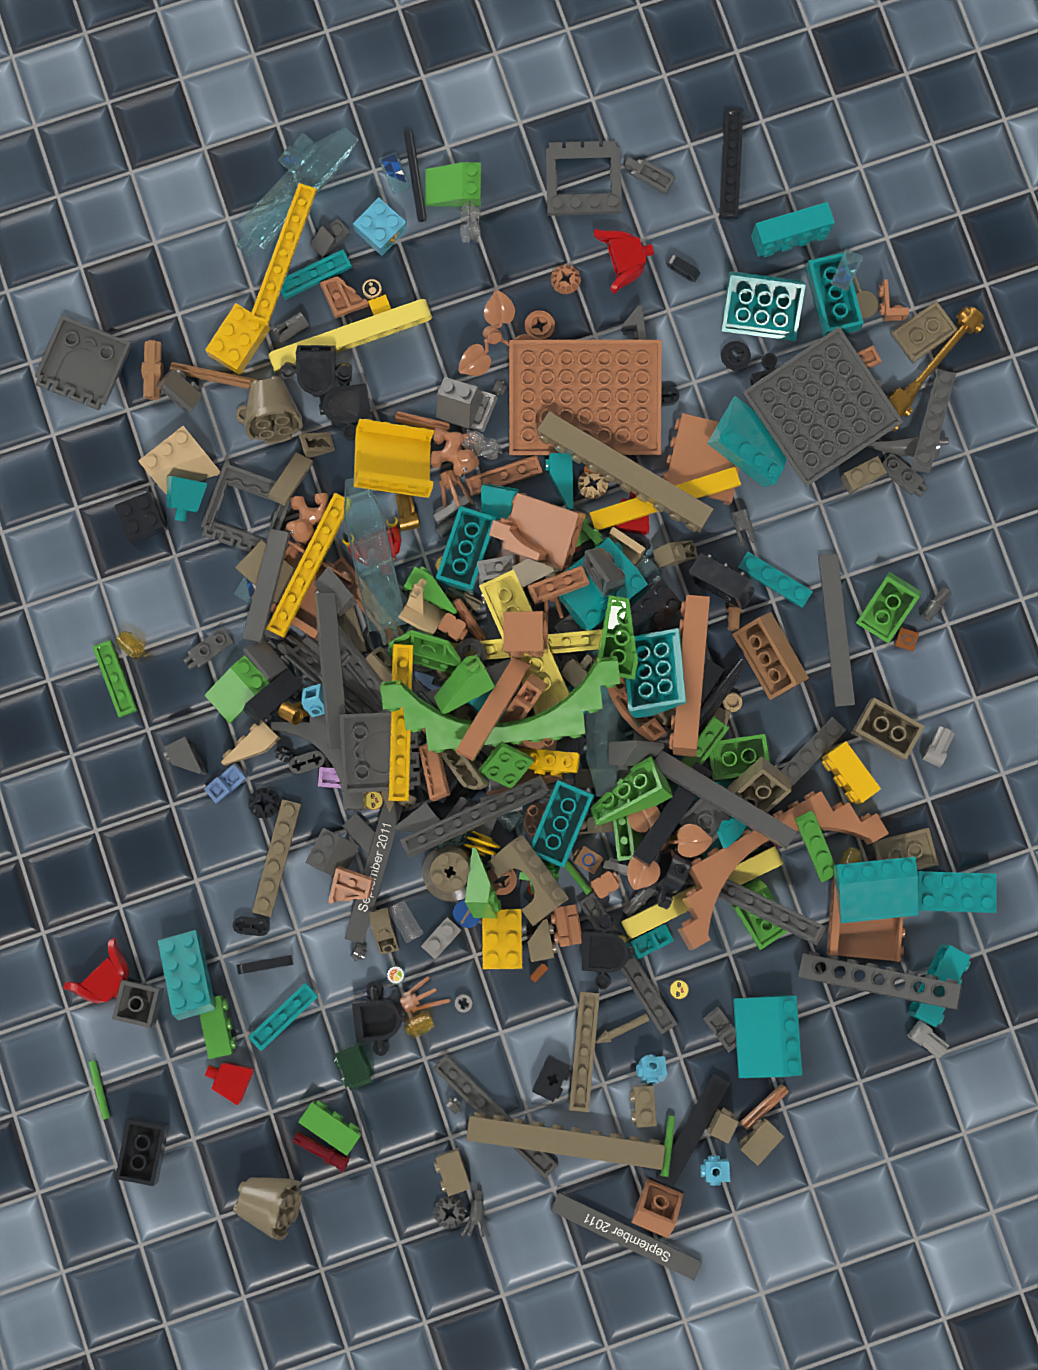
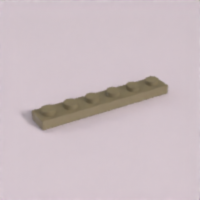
(276, 858)
(584, 1051)

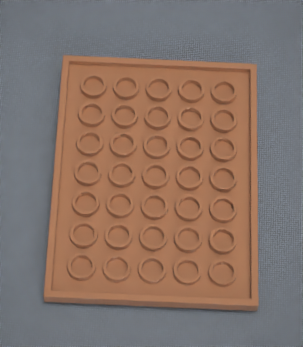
(593, 384)

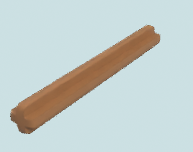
(214, 376)

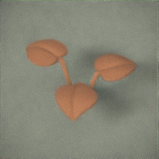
(497, 311)
(691, 841)

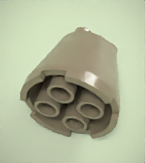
(271, 412)
(436, 879)
(269, 1204)

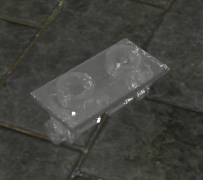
(470, 213)
(476, 440)
(405, 921)

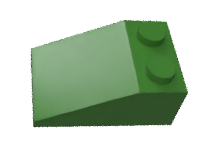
(453, 185)
(432, 591)
(889, 607)
(464, 685)
(236, 688)
(736, 755)
(480, 892)
(760, 930)

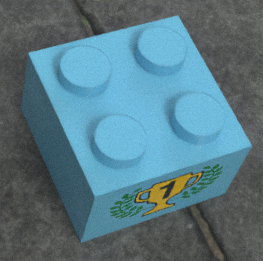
(380, 226)

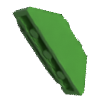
(429, 651)

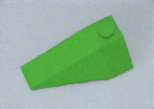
(618, 636)
(636, 792)

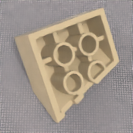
(180, 458)

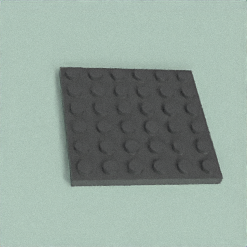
(822, 407)

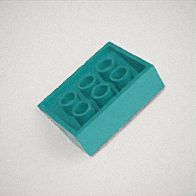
(763, 306)
(748, 444)
(587, 604)
(658, 675)
(877, 889)
(767, 1036)

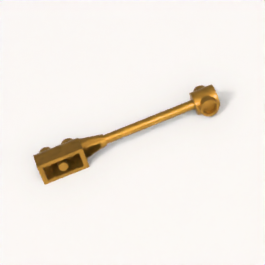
(969, 322)

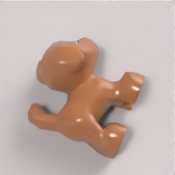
(463, 460)
(303, 529)

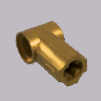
(407, 516)
(292, 712)

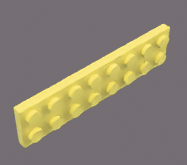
(507, 595)

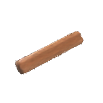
(421, 422)
(470, 622)
(767, 1104)

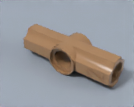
(152, 369)

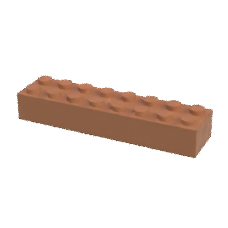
(693, 645)

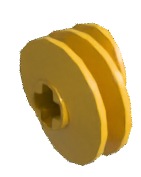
(482, 844)

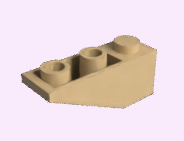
(257, 742)

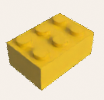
(237, 340)
(850, 773)
(502, 940)

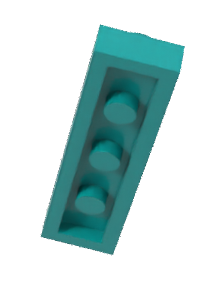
(315, 273)
(775, 580)
(283, 1016)

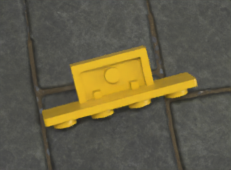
(552, 761)

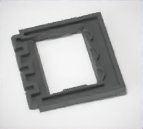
(583, 203)
(247, 482)

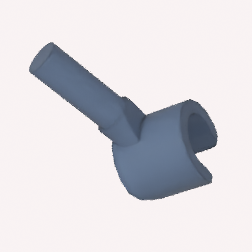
(386, 993)

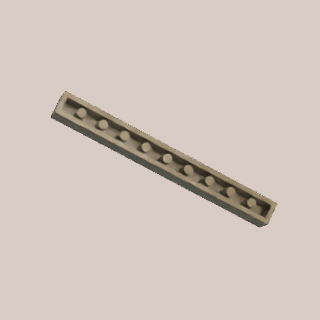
(624, 472)
(565, 1142)

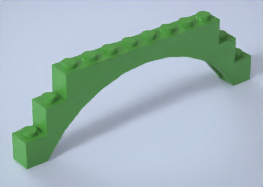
(559, 720)

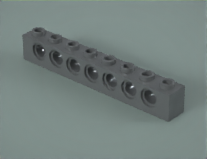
(949, 1000)

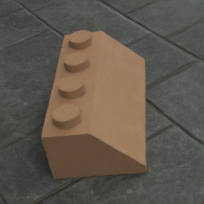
(770, 655)

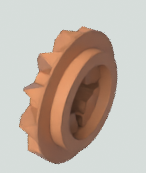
(564, 287)
(544, 318)
(510, 882)

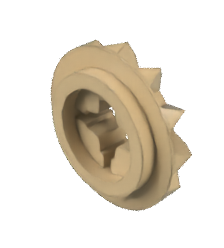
(591, 492)

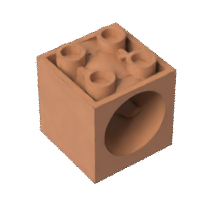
(525, 633)

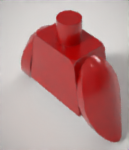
(626, 255)
(105, 979)

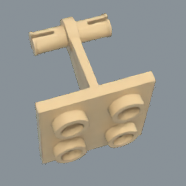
(420, 612)

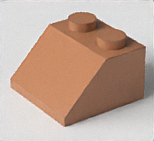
(657, 1208)

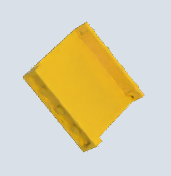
(392, 458)

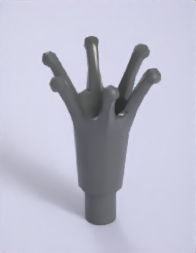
(476, 1216)

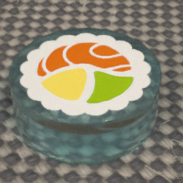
(395, 974)

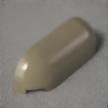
(465, 770)

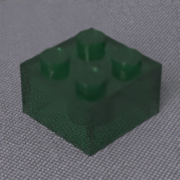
(354, 1066)

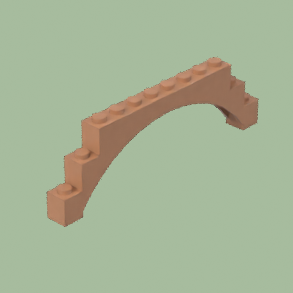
(715, 869)

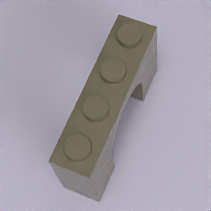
(547, 891)

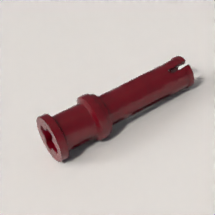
(329, 1155)

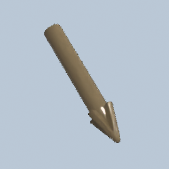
(607, 1036)

